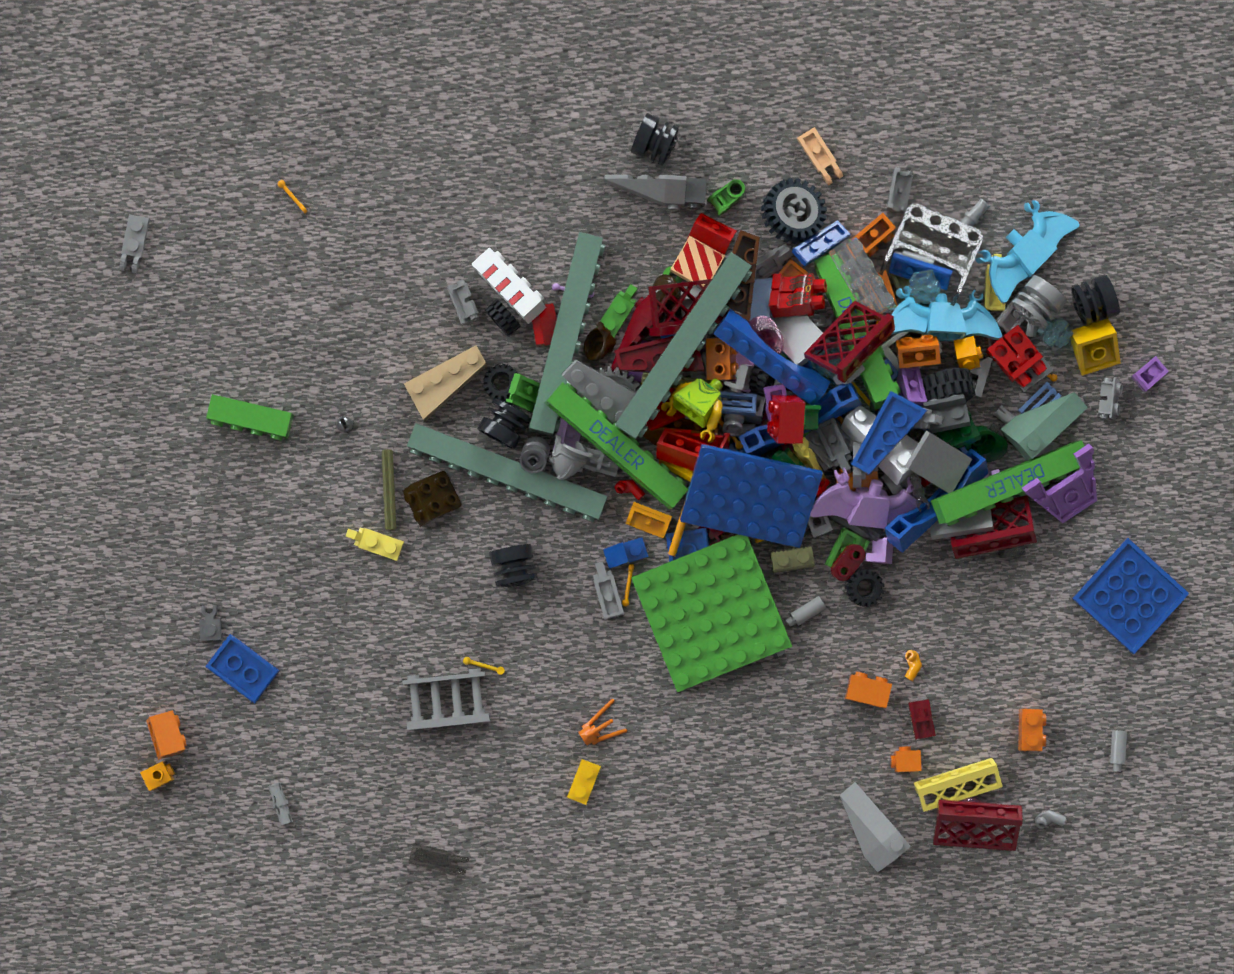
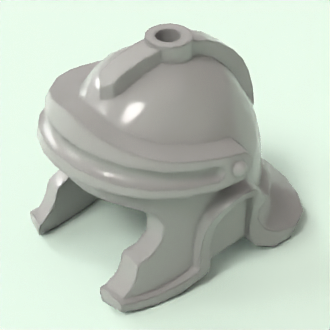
(568, 460)

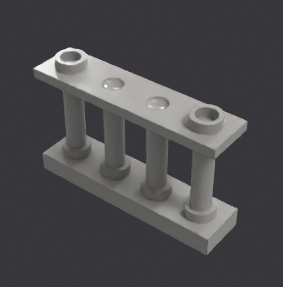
(458, 716)

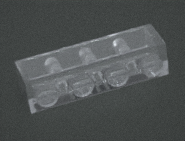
(862, 277)

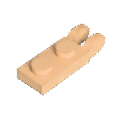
(819, 154)

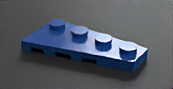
(888, 429)

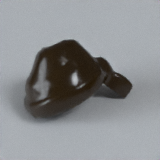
(662, 280)
(599, 343)

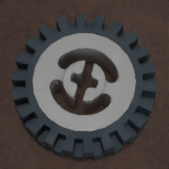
(801, 199)

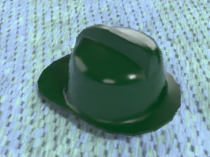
(990, 446)

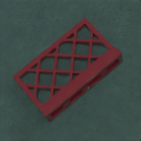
(671, 327)
(865, 346)
(995, 539)
(978, 815)

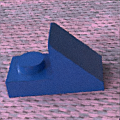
(625, 552)

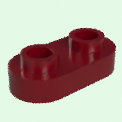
(848, 561)

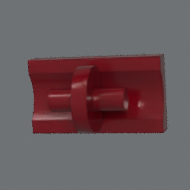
(921, 719)

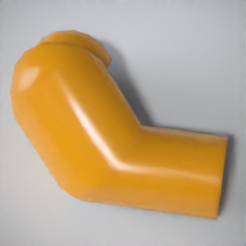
(914, 664)

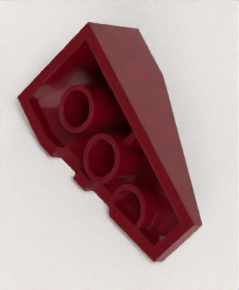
(638, 326)

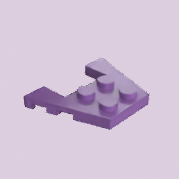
(1072, 493)

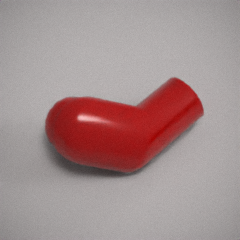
(629, 486)

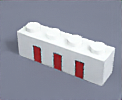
(509, 285)

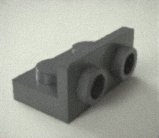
(953, 413)

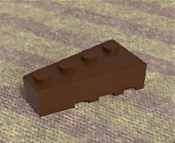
(747, 249)

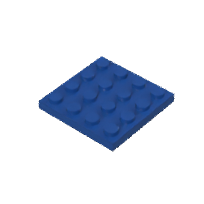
(1130, 596)

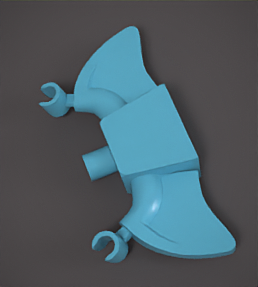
(1028, 251)
(943, 319)

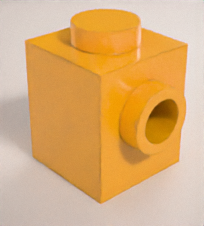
(968, 353)
(158, 775)

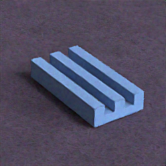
(1051, 391)
(750, 408)

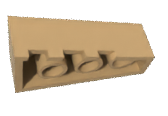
(442, 382)

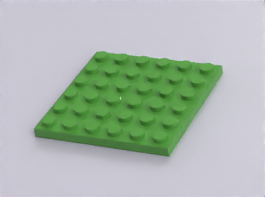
(711, 611)

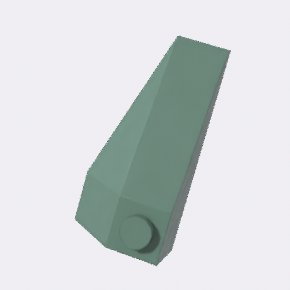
(1040, 426)

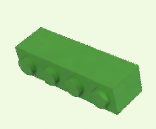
(250, 417)

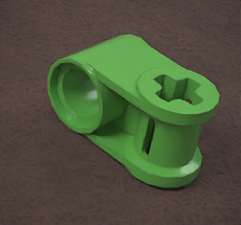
(725, 197)

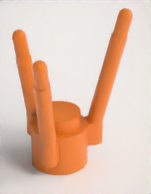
(590, 733)

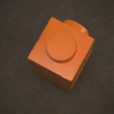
(906, 760)

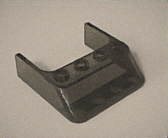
(939, 238)

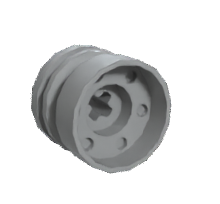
(1036, 305)

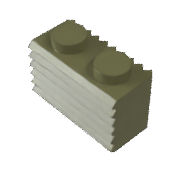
(792, 559)

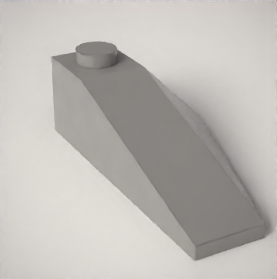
(875, 833)

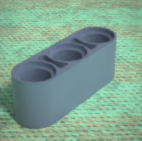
(761, 298)

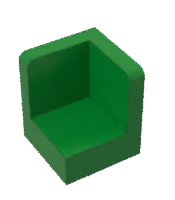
(811, 417)

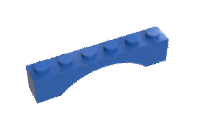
(741, 337)
(833, 404)
(911, 525)

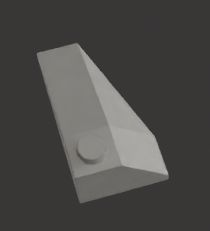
(665, 191)

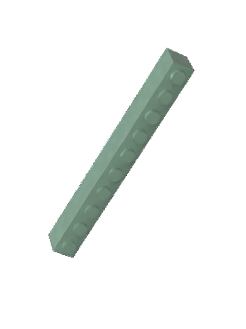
(567, 328)
(683, 345)
(507, 472)

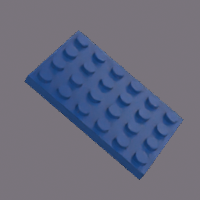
(751, 496)

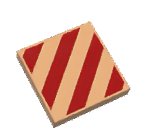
(697, 261)

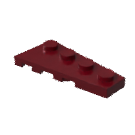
(645, 356)

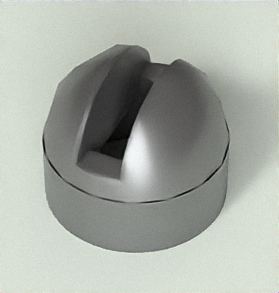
(348, 421)

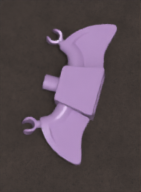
(866, 505)

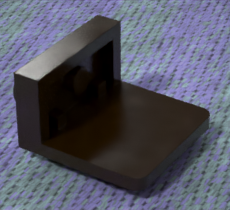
(431, 497)

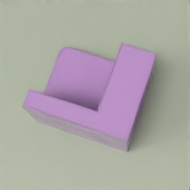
(881, 552)

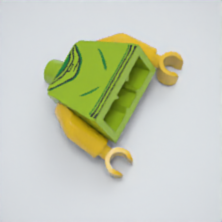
(698, 402)

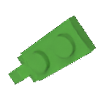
(619, 310)

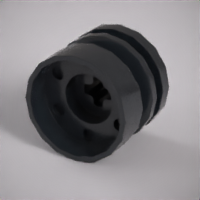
(655, 139)
(1090, 301)
(504, 423)
(513, 565)

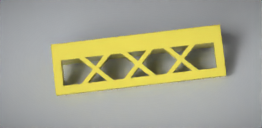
(956, 777)

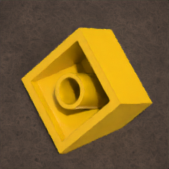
(1095, 346)

